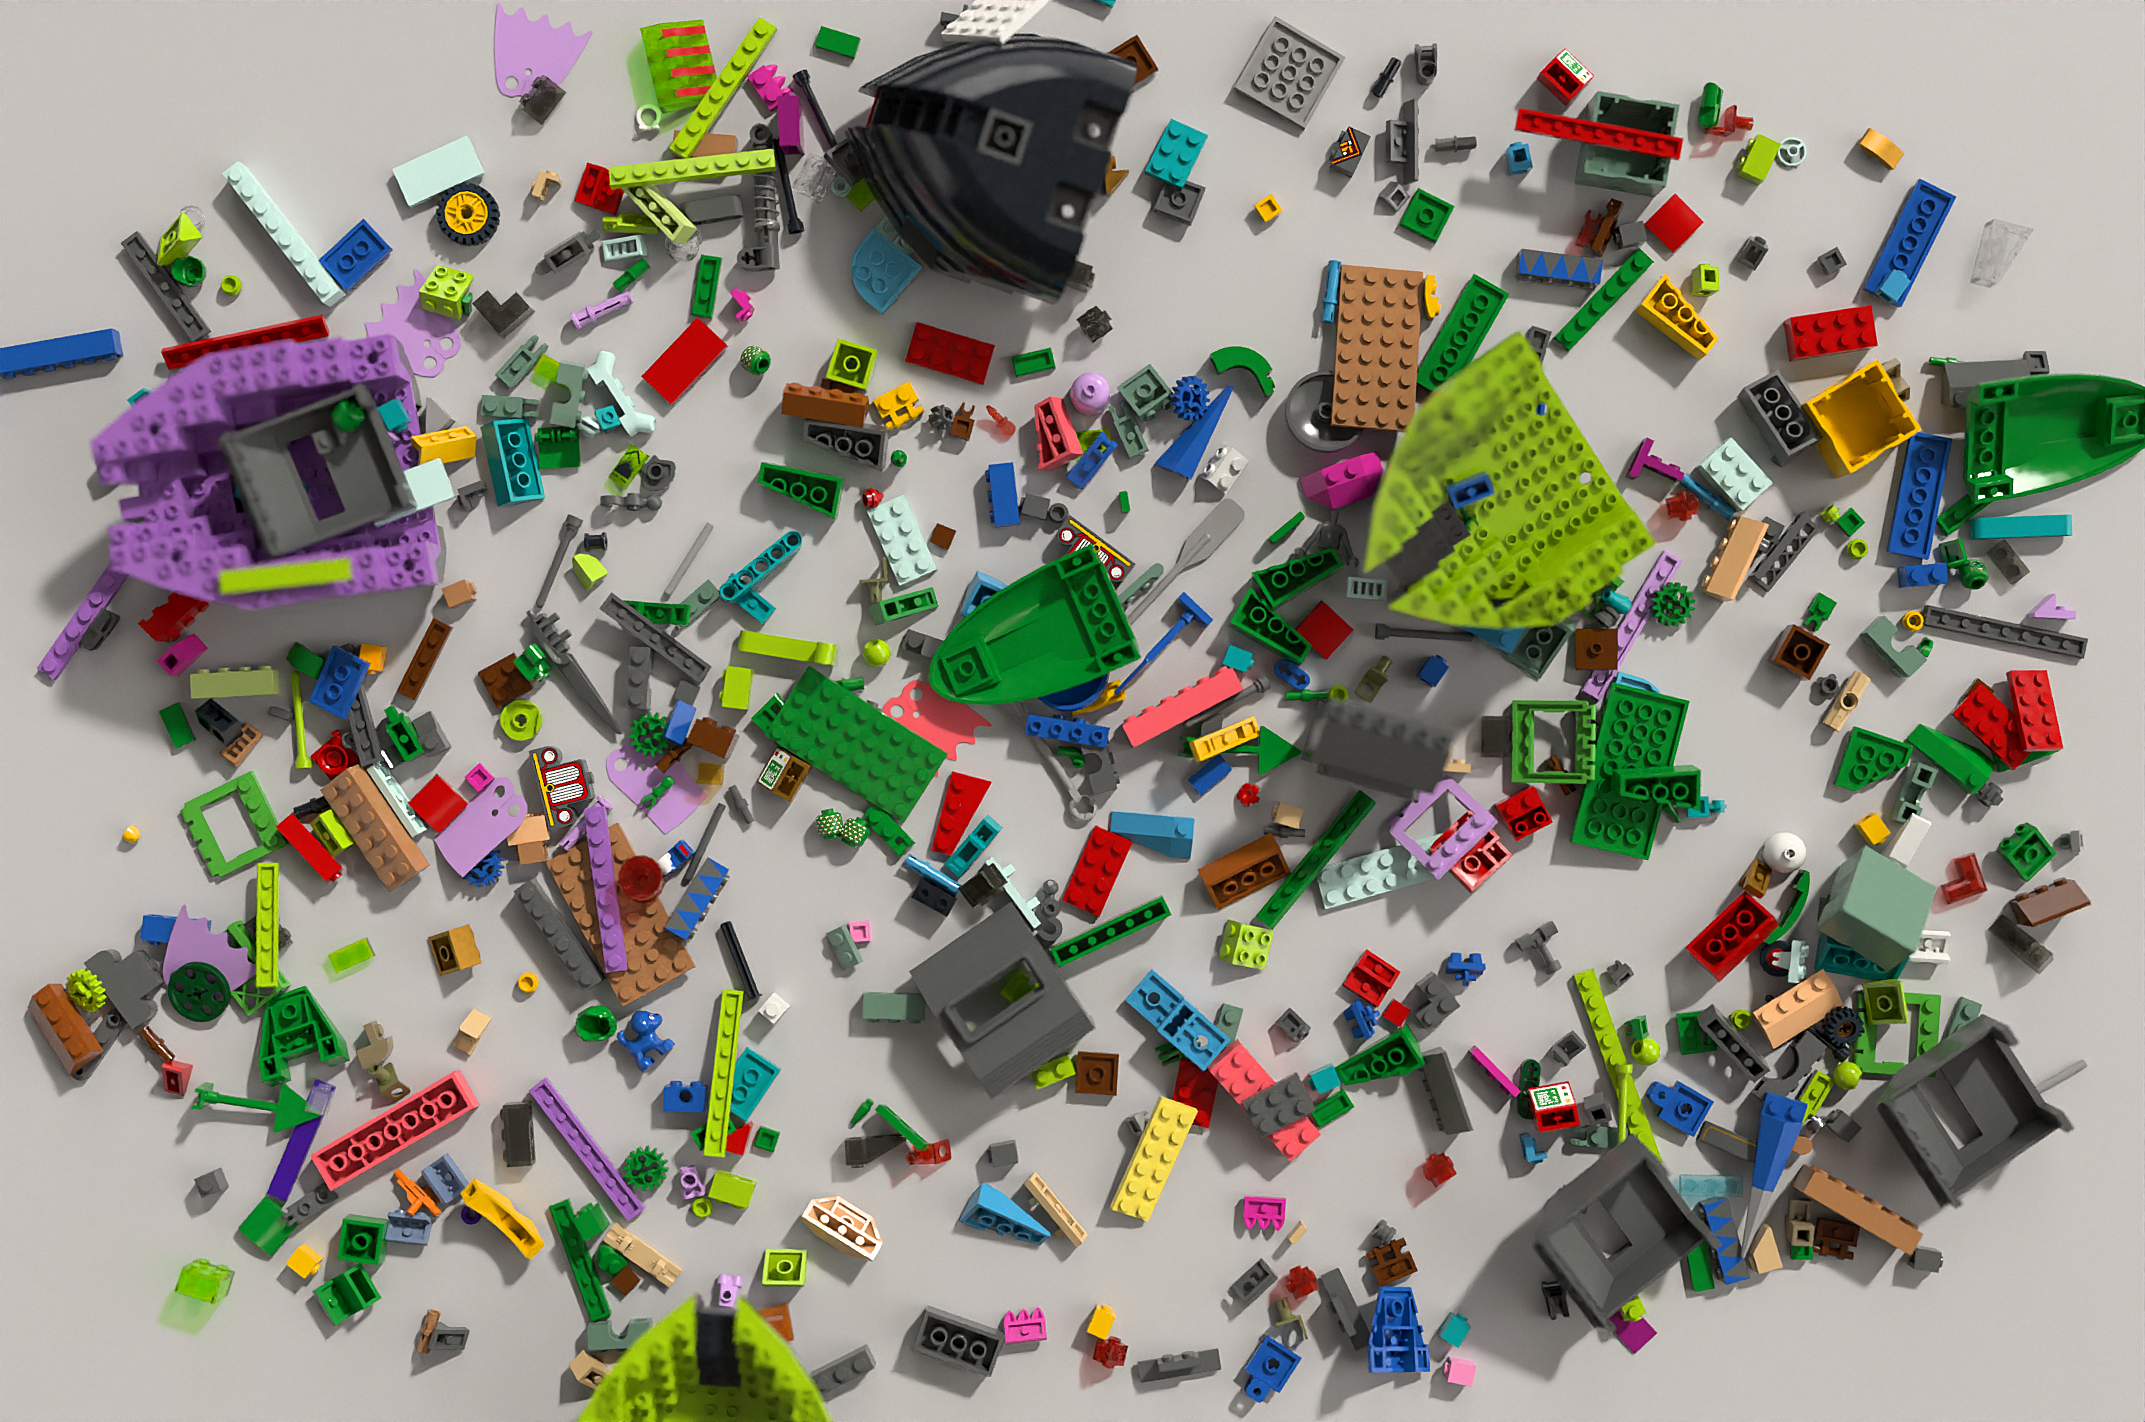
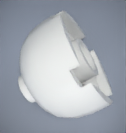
(1784, 852)

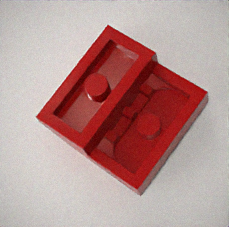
(596, 190)
(1674, 222)
(1324, 630)
(437, 803)
(1371, 978)

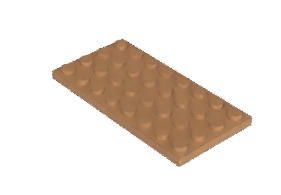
(1376, 348)
(651, 952)

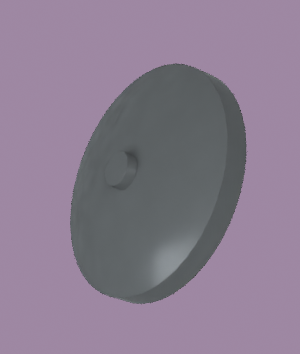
(1310, 415)

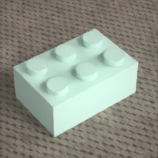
(1733, 475)

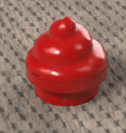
(871, 498)

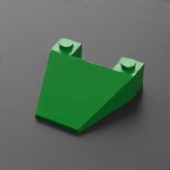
(294, 1028)

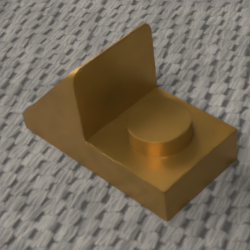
(1113, 178)
(1756, 878)

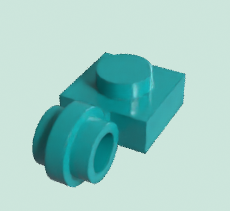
(1717, 807)

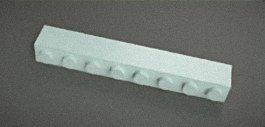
(284, 234)

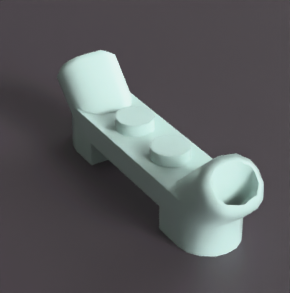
(602, 374)

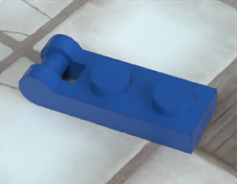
(1091, 460)

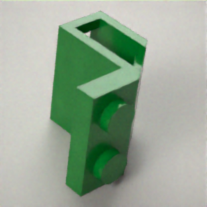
(346, 1294)

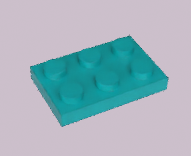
(1176, 154)
(751, 1081)

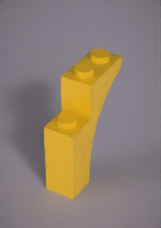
(501, 1213)

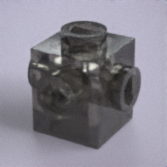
(1095, 323)

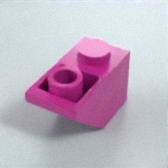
(182, 655)

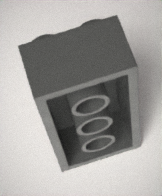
(959, 1341)

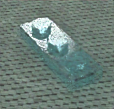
(1711, 1185)

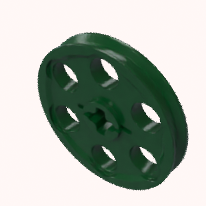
(199, 983)

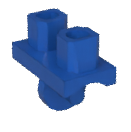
(1462, 970)
(1364, 1017)

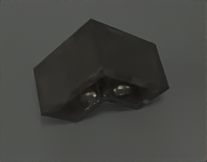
(504, 316)

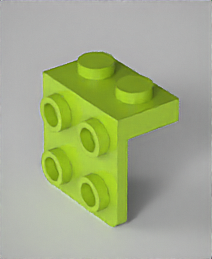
(444, 291)
(1245, 945)

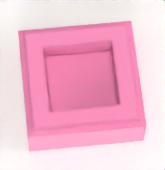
(860, 931)

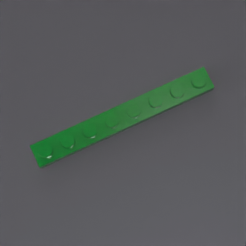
(1316, 859)

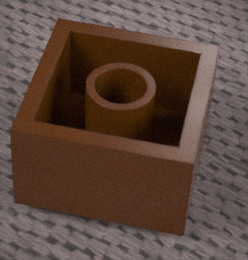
(1798, 652)
(713, 738)

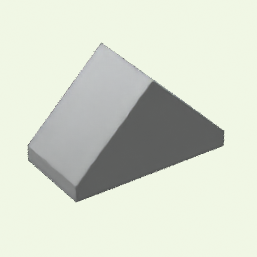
(436, 417)

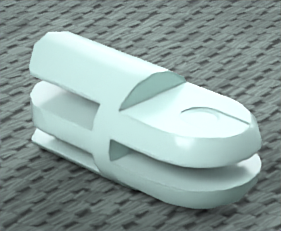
(589, 426)

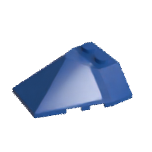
(1396, 1335)

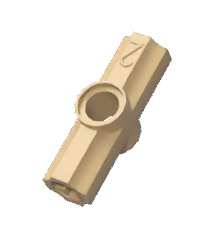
(1839, 712)

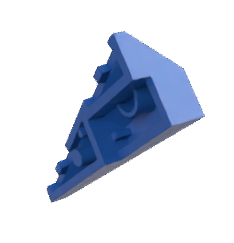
(1189, 447)

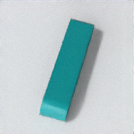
(2021, 527)
(765, 558)

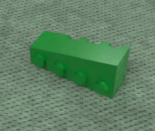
(811, 488)
(1289, 580)
(1264, 626)
(1664, 784)

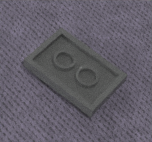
(1278, 1105)

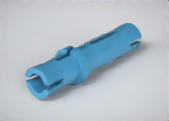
(1330, 297)
(1713, 501)
(925, 870)

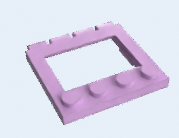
(1458, 843)

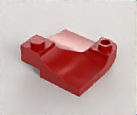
(1480, 861)

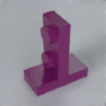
(1652, 463)

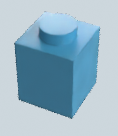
(1892, 286)

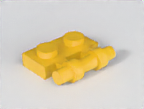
(896, 400)

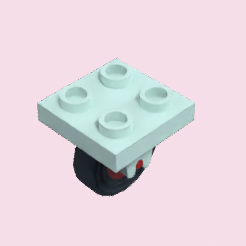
(1785, 959)

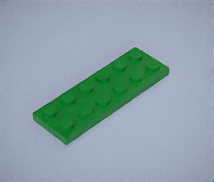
(1462, 332)

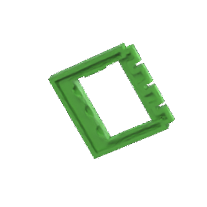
(1524, 741)
(259, 812)
(1927, 1033)

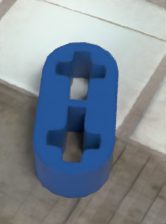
(1295, 670)

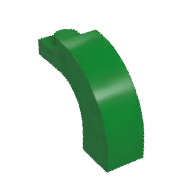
(1245, 358)

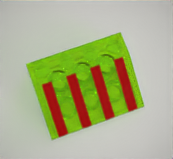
(679, 63)

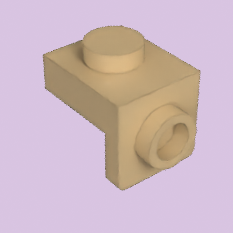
(540, 186)

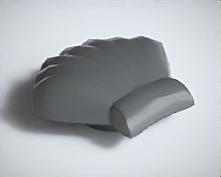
(658, 473)

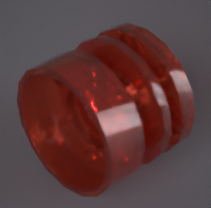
(632, 871)

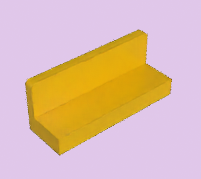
(447, 445)

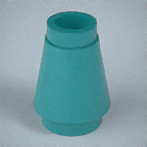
(1617, 601)

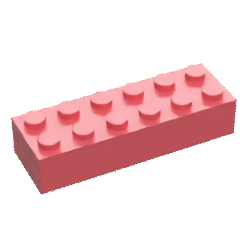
(1178, 709)
(1244, 1077)

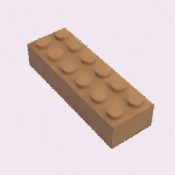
(374, 827)
(1858, 1208)

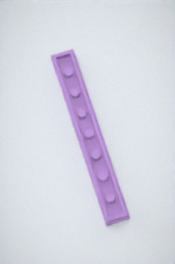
(1634, 621)

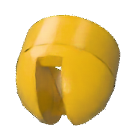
(131, 834)

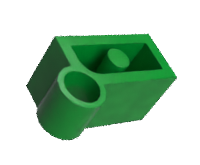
(533, 664)

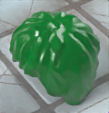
(595, 1024)

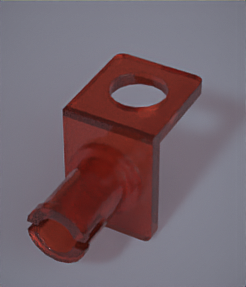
(1731, 122)
(931, 1155)

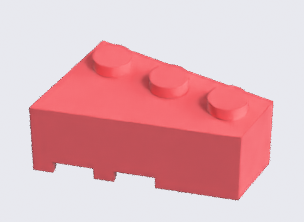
(1056, 434)

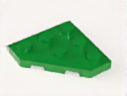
(1870, 758)

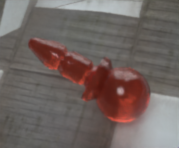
(1006, 427)

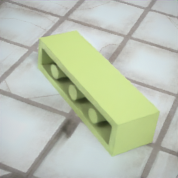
(662, 212)
(234, 684)

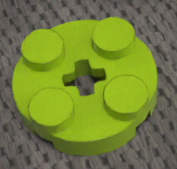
(511, 726)

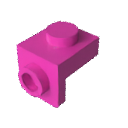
(743, 299)

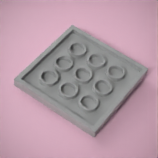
(1289, 72)

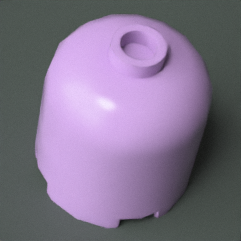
(1090, 394)

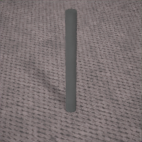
(705, 841)

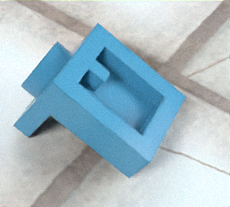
(1528, 1146)

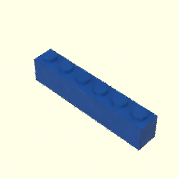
(60, 352)

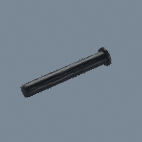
(740, 960)

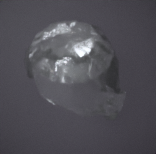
(684, 252)

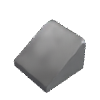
(1394, 195)
(393, 756)

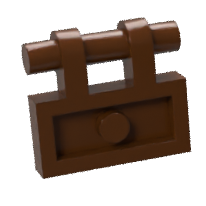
(1836, 1232)
(1395, 1267)

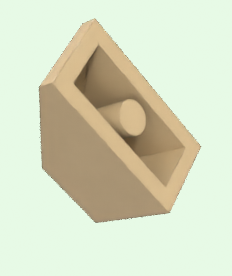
(1763, 1251)
(589, 1369)

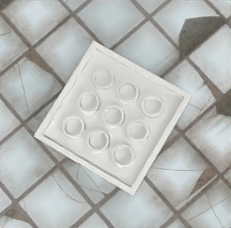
(991, 20)

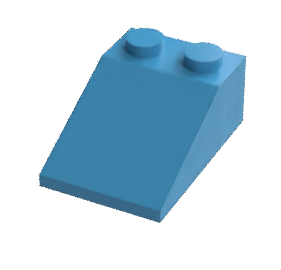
(1500, 638)

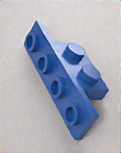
(1064, 730)

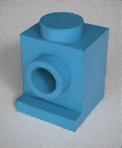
(1522, 151)

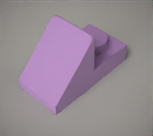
(2048, 610)

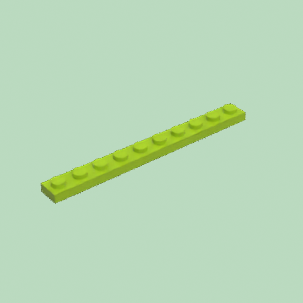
(1612, 1053)

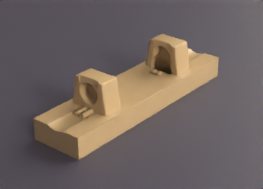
(1066, 1222)
(642, 1254)

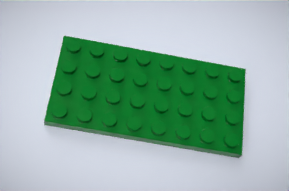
(1633, 732)
(856, 744)

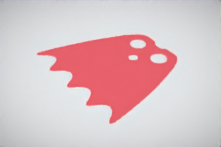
(940, 720)

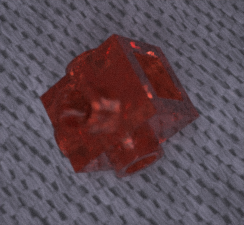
(1675, 506)
(1438, 1169)
(1301, 1282)
(1110, 1352)

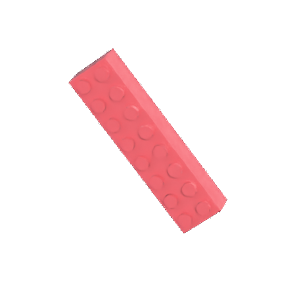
(394, 1129)

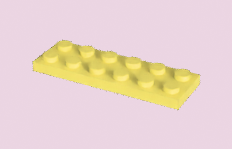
(1153, 1158)

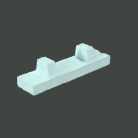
(397, 799)
(1026, 908)

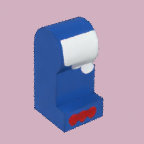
(675, 857)

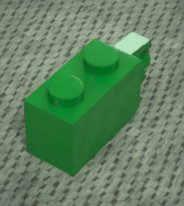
(403, 734)

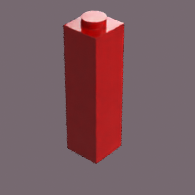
(310, 848)

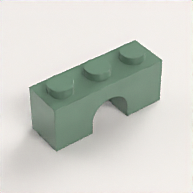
(567, 412)
(1879, 636)
(1916, 782)
(603, 1337)

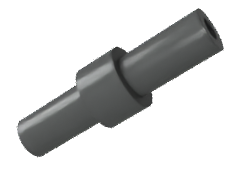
(741, 804)
(1284, 832)

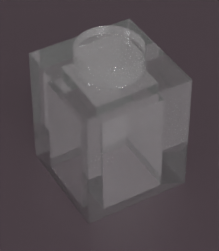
(320, 1099)

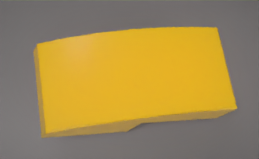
(1429, 302)

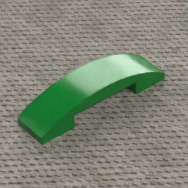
(663, 613)
(1801, 885)

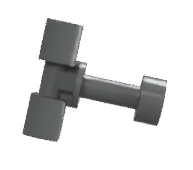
(1539, 940)

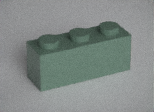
(894, 1007)

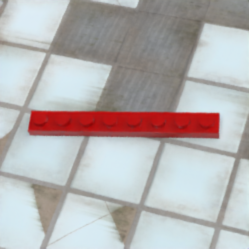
(1598, 134)
(296, 331)

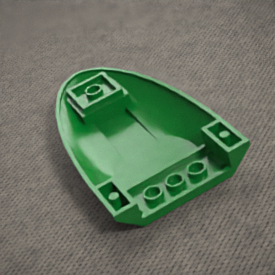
(2048, 432)
(1037, 636)

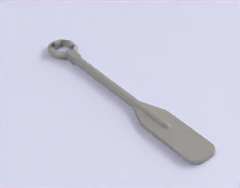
(1198, 546)
(1020, 711)

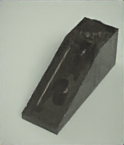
(2021, 944)
(867, 1148)

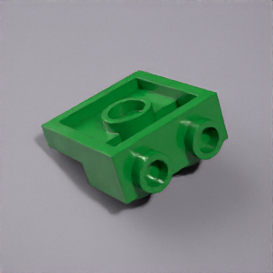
(2026, 851)

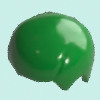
(188, 271)

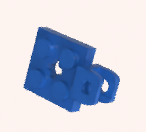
(1671, 1103)
(1264, 1377)

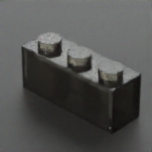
(518, 1134)

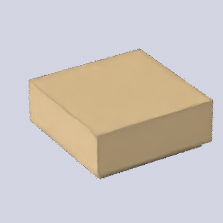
(1297, 1232)

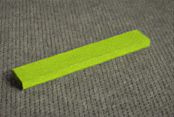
(285, 575)
(267, 925)

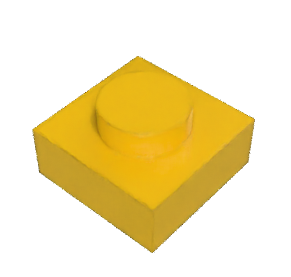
(1268, 208)

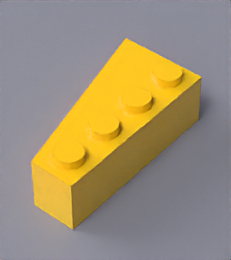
(1676, 318)

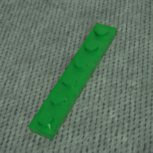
(1603, 299)

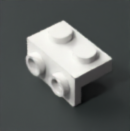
(1224, 468)
(1932, 947)

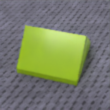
(178, 240)
(1885, 1002)
(785, 1268)

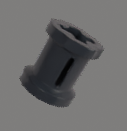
(595, 542)

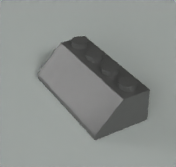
(1962, 377)
(1779, 416)
(1444, 1092)

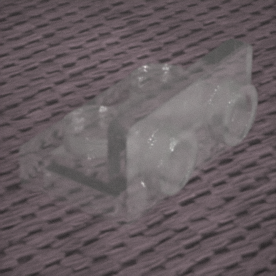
(814, 178)

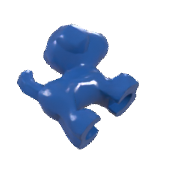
(644, 1025)

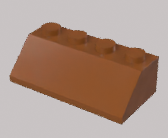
(825, 404)
(1244, 871)
(64, 1027)

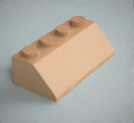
(1734, 558)
(1797, 1009)

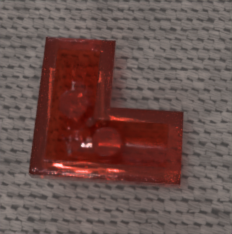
(1969, 882)

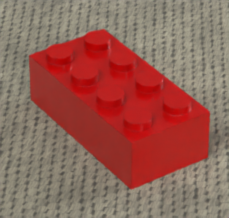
(1830, 333)
(1732, 936)

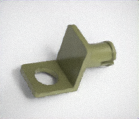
(875, 584)
(1375, 678)
(388, 1081)
(1287, 1316)

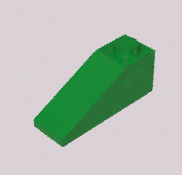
(903, 606)

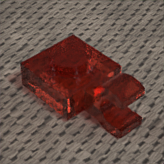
(1586, 233)

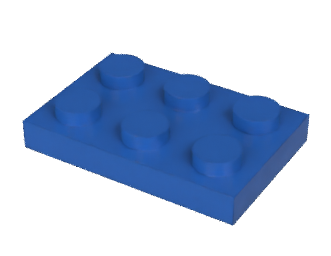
(355, 255)
(339, 682)

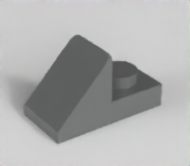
(921, 643)
(448, 1337)

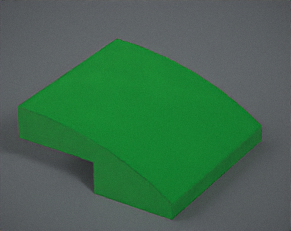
(266, 1227)

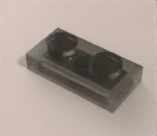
(2008, 562)

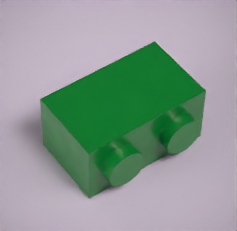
(590, 1221)

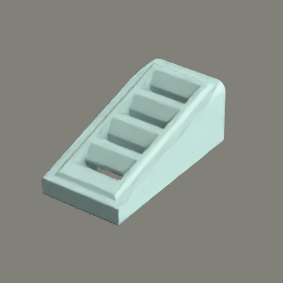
(636, 252)
(1350, 584)

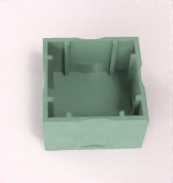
(1624, 169)
(1877, 908)

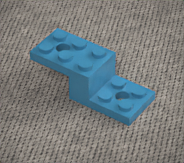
(1177, 1019)

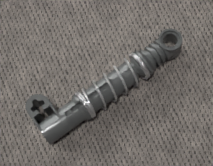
(766, 216)

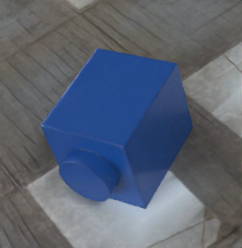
(1433, 670)

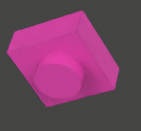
(479, 777)

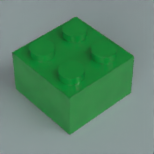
(363, 1239)

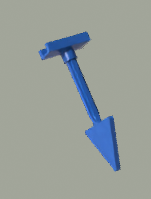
(1192, 612)

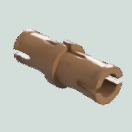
(427, 1330)

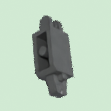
(567, 252)

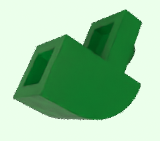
(306, 660)

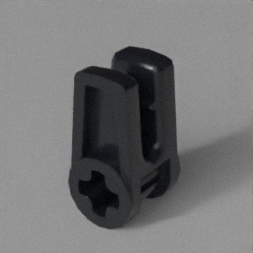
(1552, 1291)

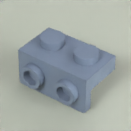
(445, 1178)
(408, 1229)

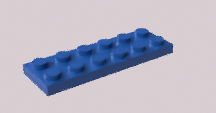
(1912, 235)
(1919, 495)

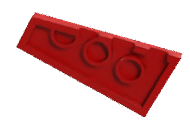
(959, 807)

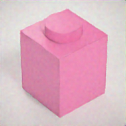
(1459, 1371)

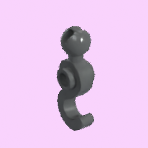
(632, 501)
(1050, 909)

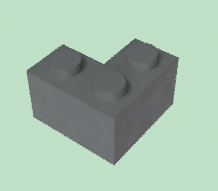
(1439, 1003)

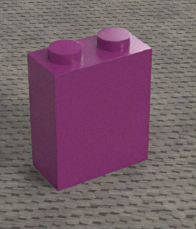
(790, 124)

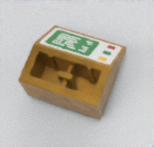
(784, 774)

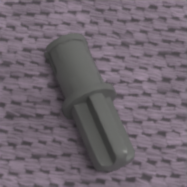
(1455, 143)

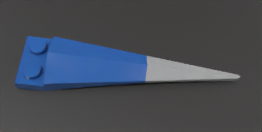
(1777, 1132)

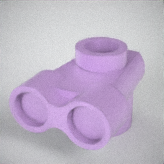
(691, 1185)
(728, 1285)

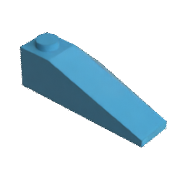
(980, 590)
(1158, 832)
(995, 1211)

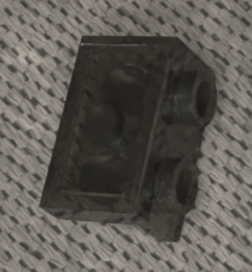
(541, 99)

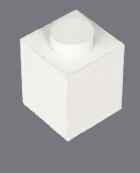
(774, 1008)

